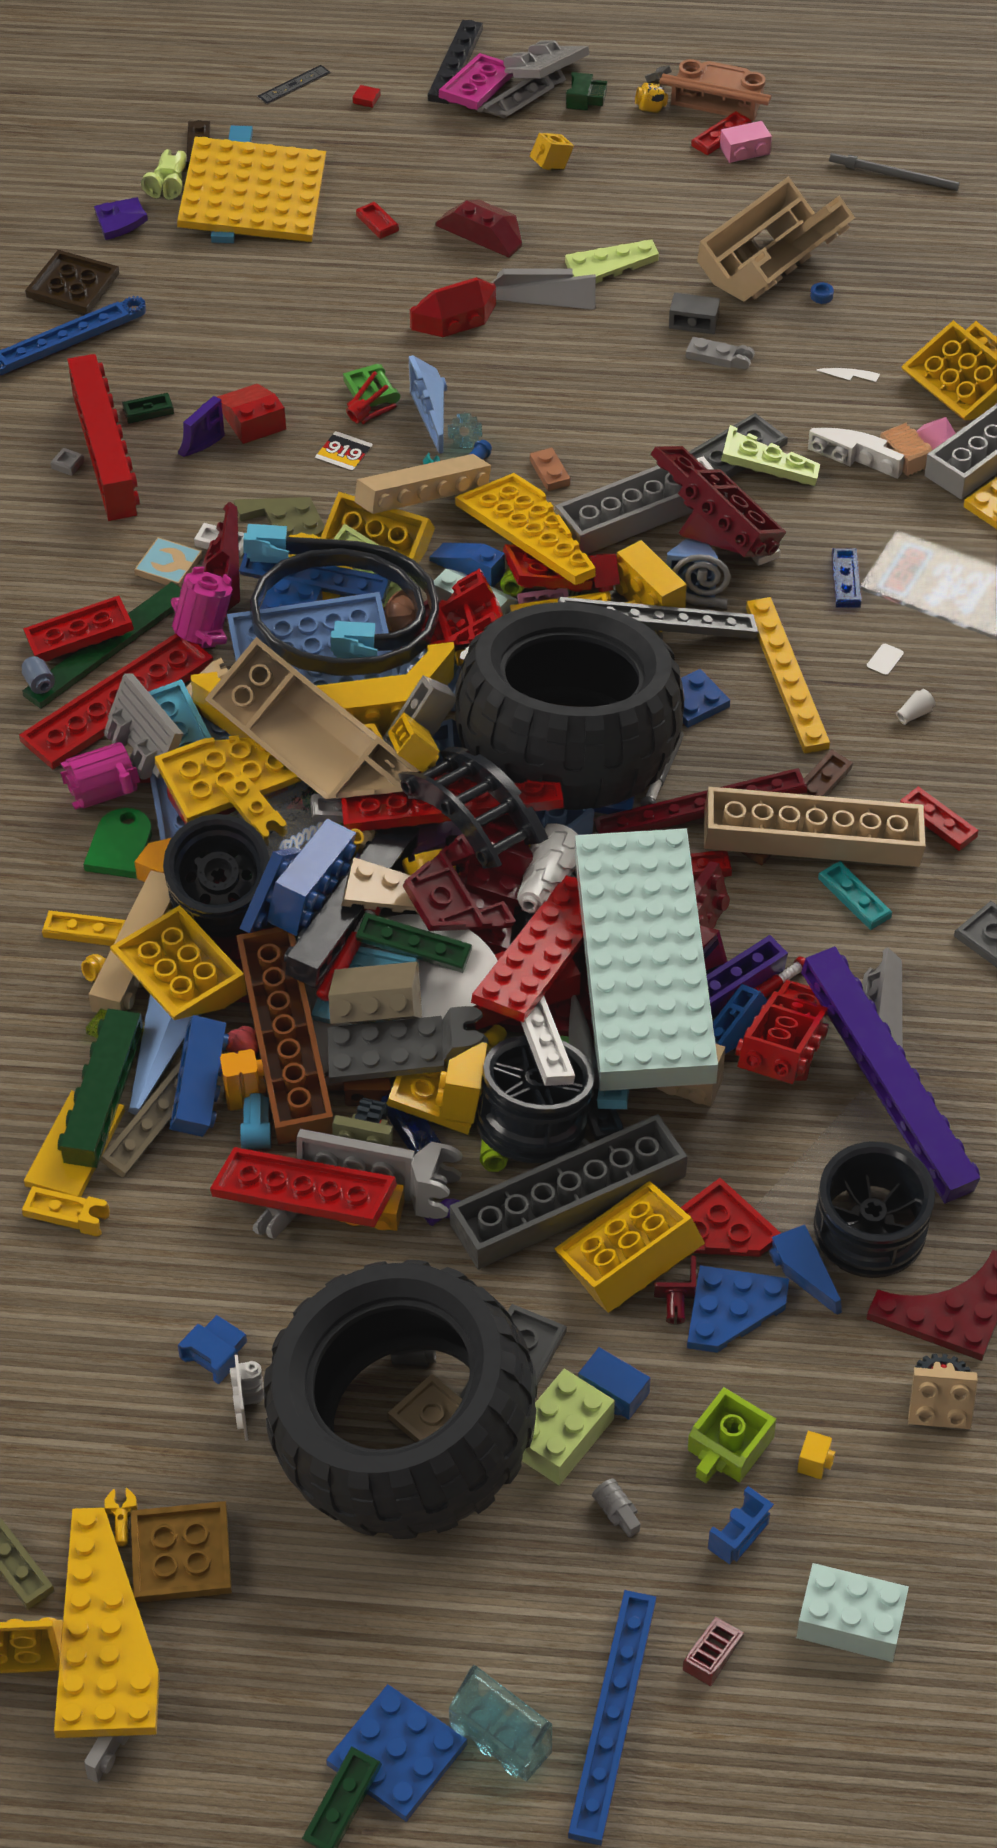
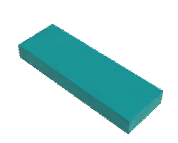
(855, 895)

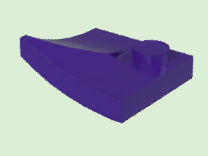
(120, 217)
(203, 428)

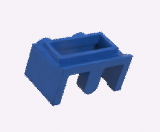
(742, 1529)

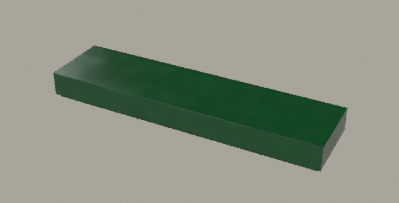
(414, 942)

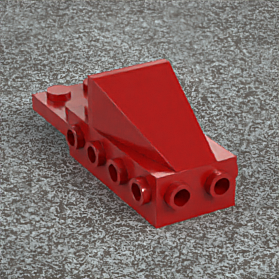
(785, 1034)

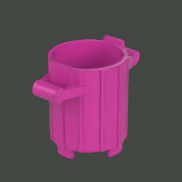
(202, 608)
(99, 775)

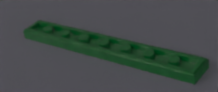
(91, 657)

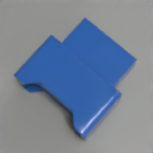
(213, 1346)

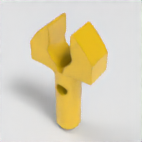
(121, 1514)

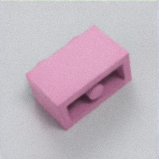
(745, 141)

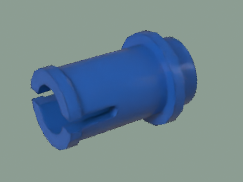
(482, 449)

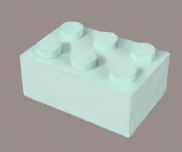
(852, 1612)

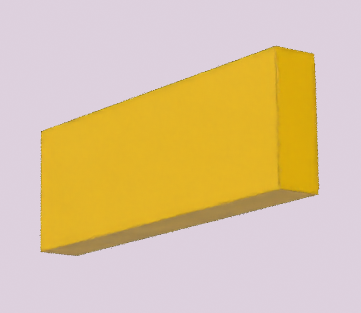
(82, 928)

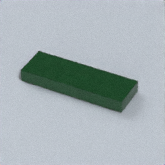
(342, 1800)

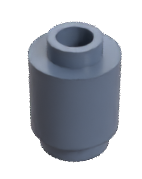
(37, 675)

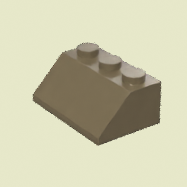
(375, 994)

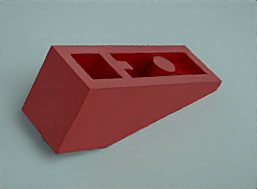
(605, 571)

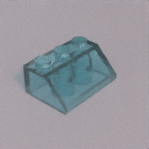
(501, 1724)

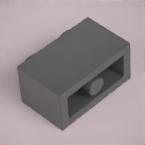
(694, 313)

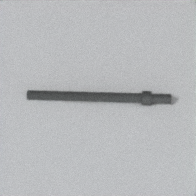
(853, 162)

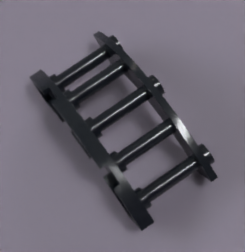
(488, 779)

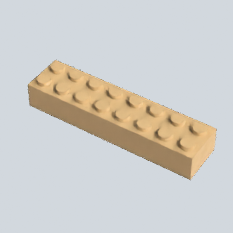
(814, 826)

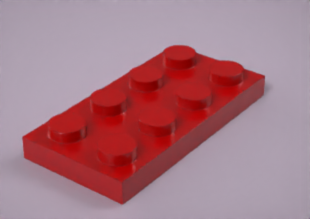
(79, 629)

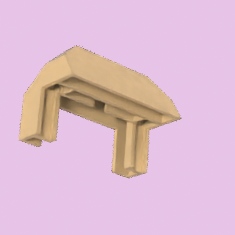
(745, 270)

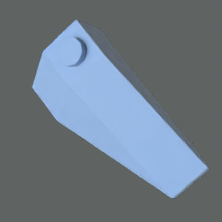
(428, 394)

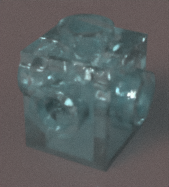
(471, 424)

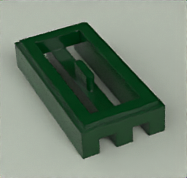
(148, 408)

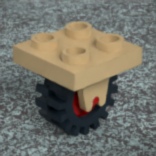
(942, 1393)

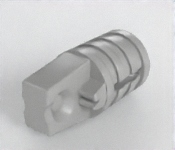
(617, 1506)

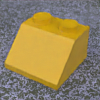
(461, 1085)

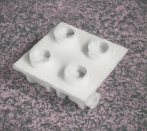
(247, 1389)

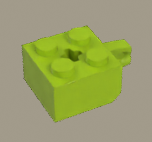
(730, 1436)

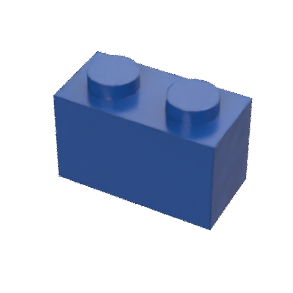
(617, 1380)

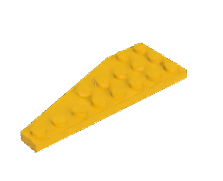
(528, 521)
(202, 767)
(105, 1656)

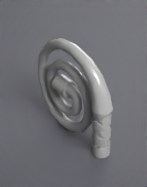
(702, 577)

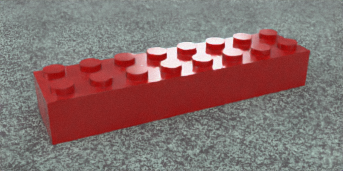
(103, 437)

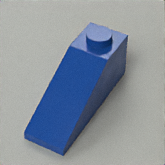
(471, 557)
(737, 1016)
(803, 1265)

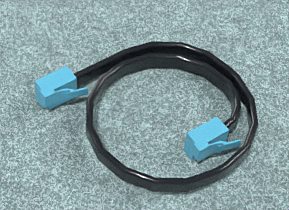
(351, 641)

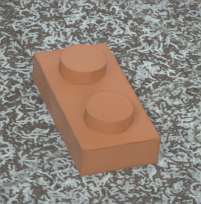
(550, 469)

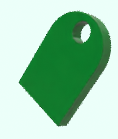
(118, 844)

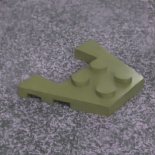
(295, 513)

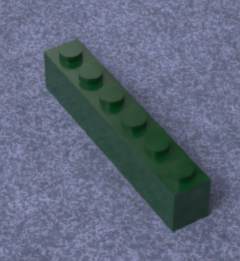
(101, 1088)

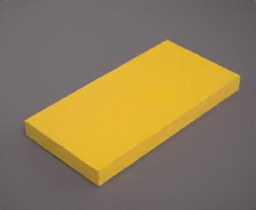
(48, 1167)

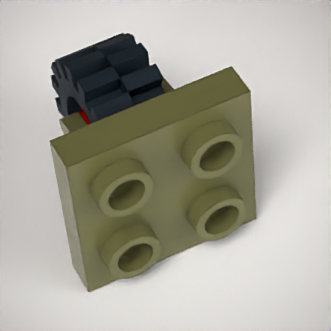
(367, 1125)

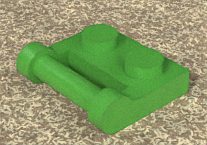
(355, 379)

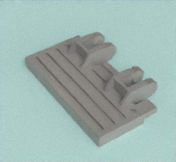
(543, 59)
(143, 724)

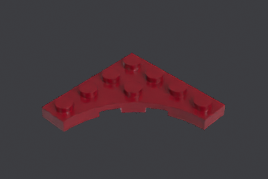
(953, 1318)

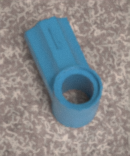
(256, 1128)

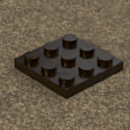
(72, 282)

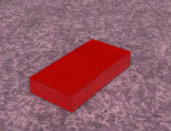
(377, 220)

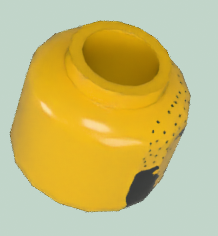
(651, 97)

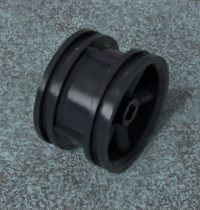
(866, 1237)

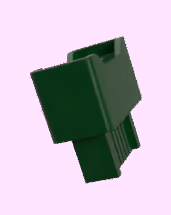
(585, 92)

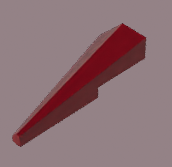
(223, 552)

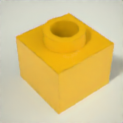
(816, 1455)

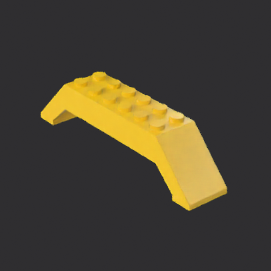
(367, 699)

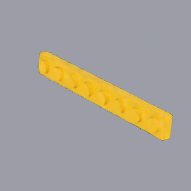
(788, 676)

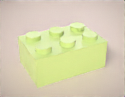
(567, 1425)

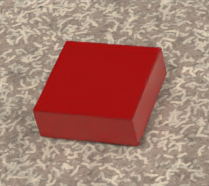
(366, 96)

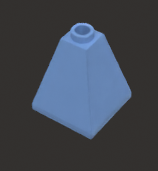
(685, 549)

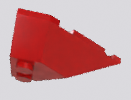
(466, 611)

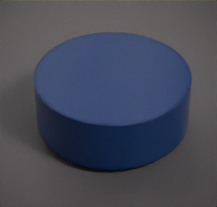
(822, 293)

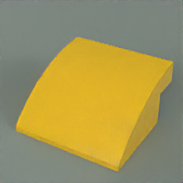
(959, 369)

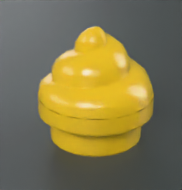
(91, 966)

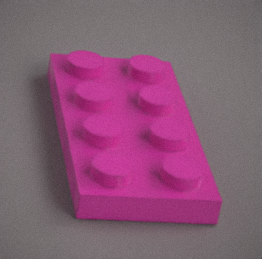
(476, 82)

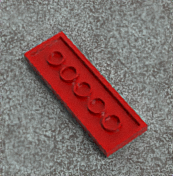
(304, 1187)

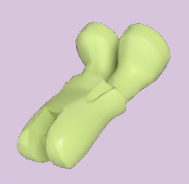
(166, 176)

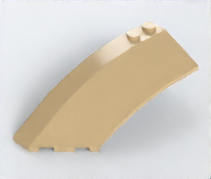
(305, 727)

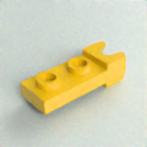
(254, 807)
(66, 1210)

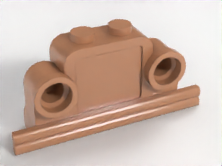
(717, 88)

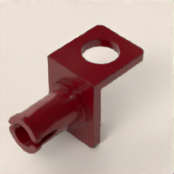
(676, 1294)

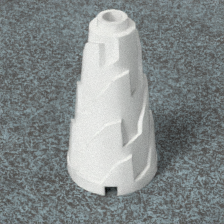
(549, 866)

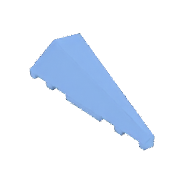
(157, 1050)

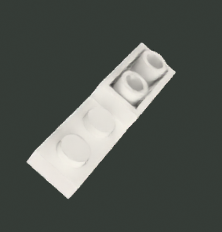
(856, 446)

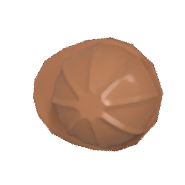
(399, 611)

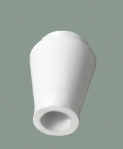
(916, 706)

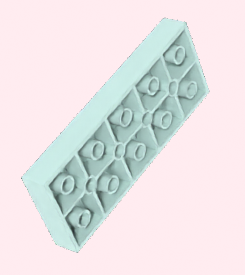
(645, 960)

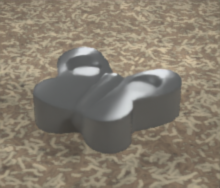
(658, 73)

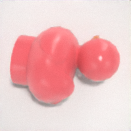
(242, 1039)

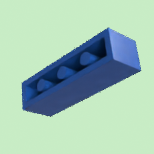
(198, 1076)

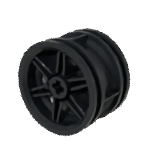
(217, 836)
(522, 1114)

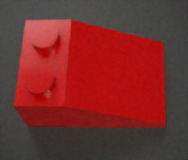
(253, 412)

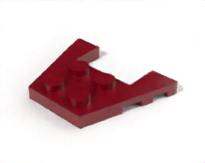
(444, 899)

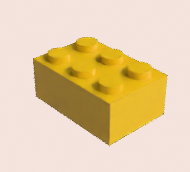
(648, 578)

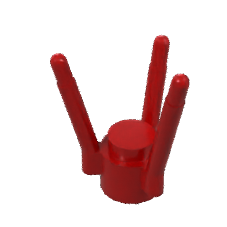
(359, 410)

